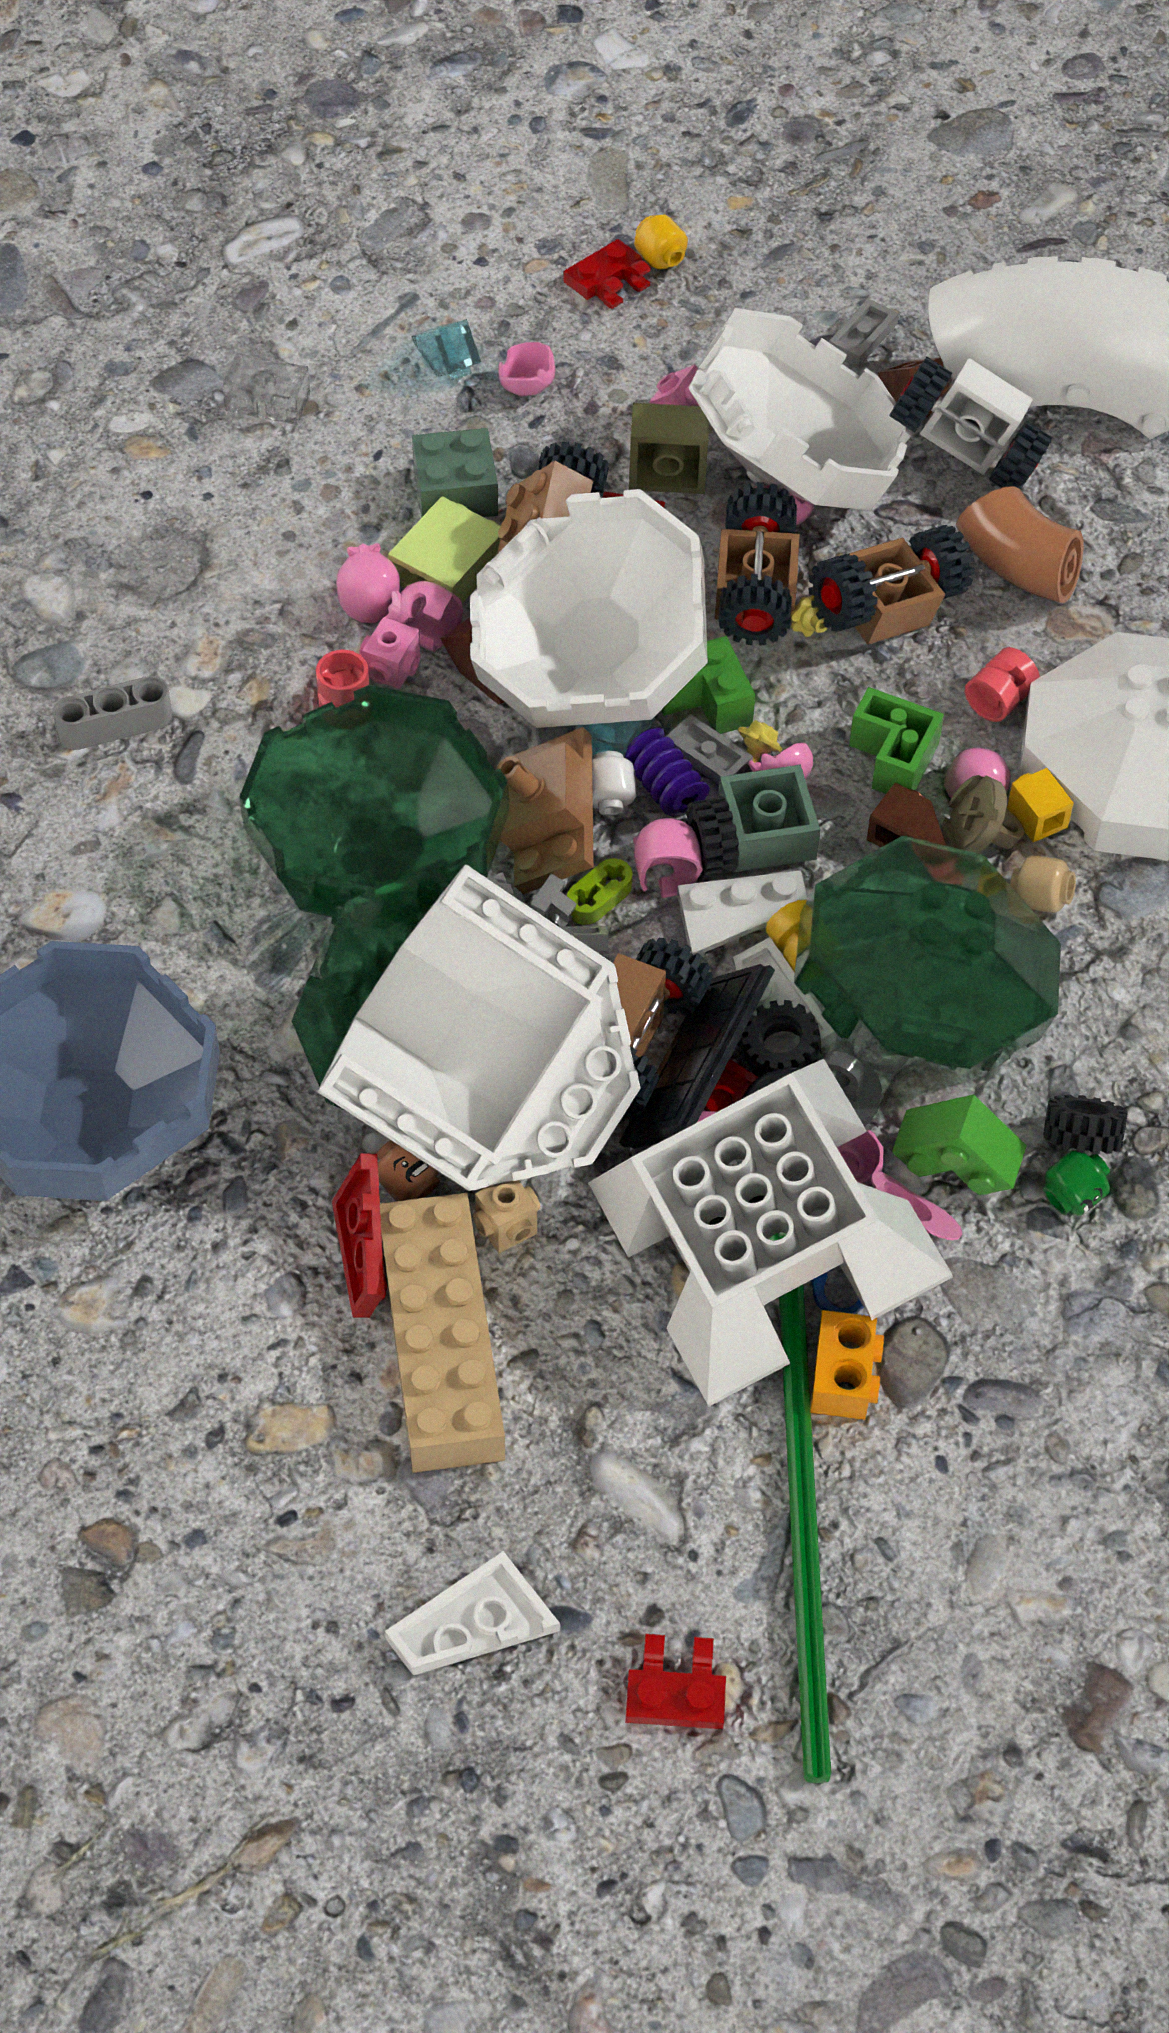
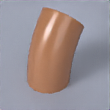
(1023, 544)

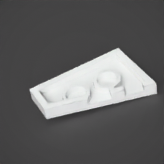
(731, 908)
(782, 988)
(472, 1618)

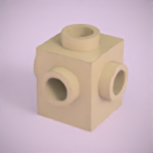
(506, 1214)

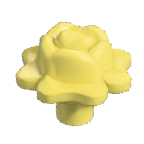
(805, 618)
(759, 739)

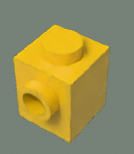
(1040, 804)

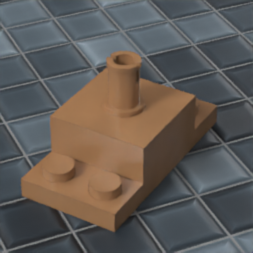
(550, 809)

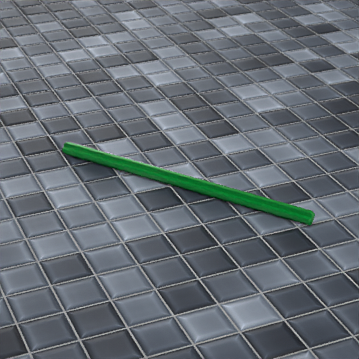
(804, 1541)

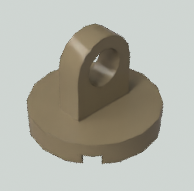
(981, 817)

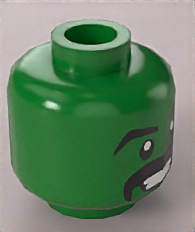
(1077, 1183)

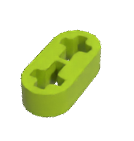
(604, 896)

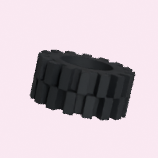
(715, 833)
(1085, 1124)

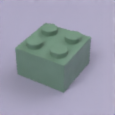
(458, 468)
(772, 817)

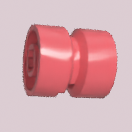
(340, 675)
(1001, 684)

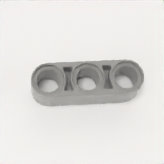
(112, 712)

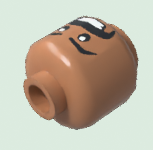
(405, 1174)

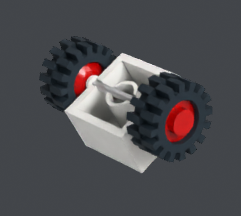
(974, 420)

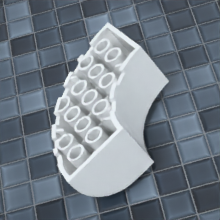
(1063, 334)

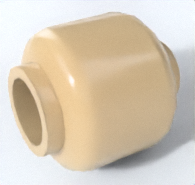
(1044, 883)

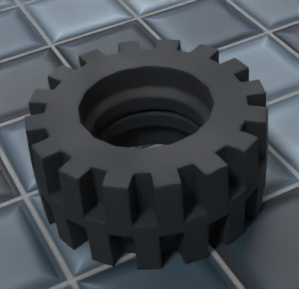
(778, 1019)

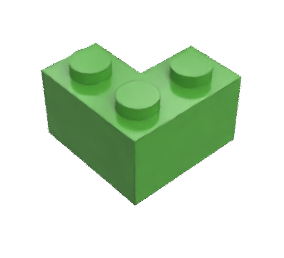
(719, 689)
(899, 735)
(960, 1138)

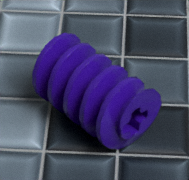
(665, 772)

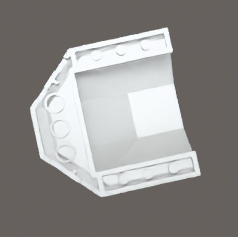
(489, 1043)

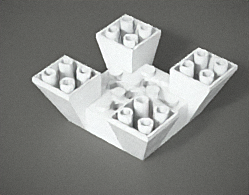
(733, 1264)

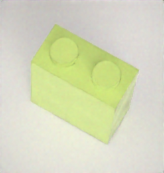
(446, 548)

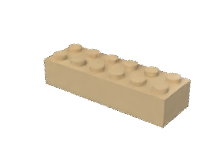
(441, 1333)

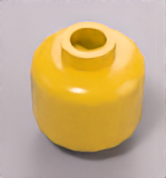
(660, 241)

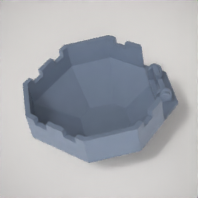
(97, 1071)

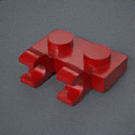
(603, 271)
(676, 1697)

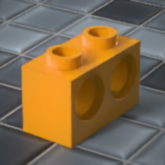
(841, 1364)

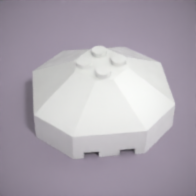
(799, 412)
(592, 613)
(1106, 741)

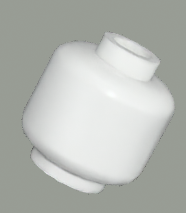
(612, 782)

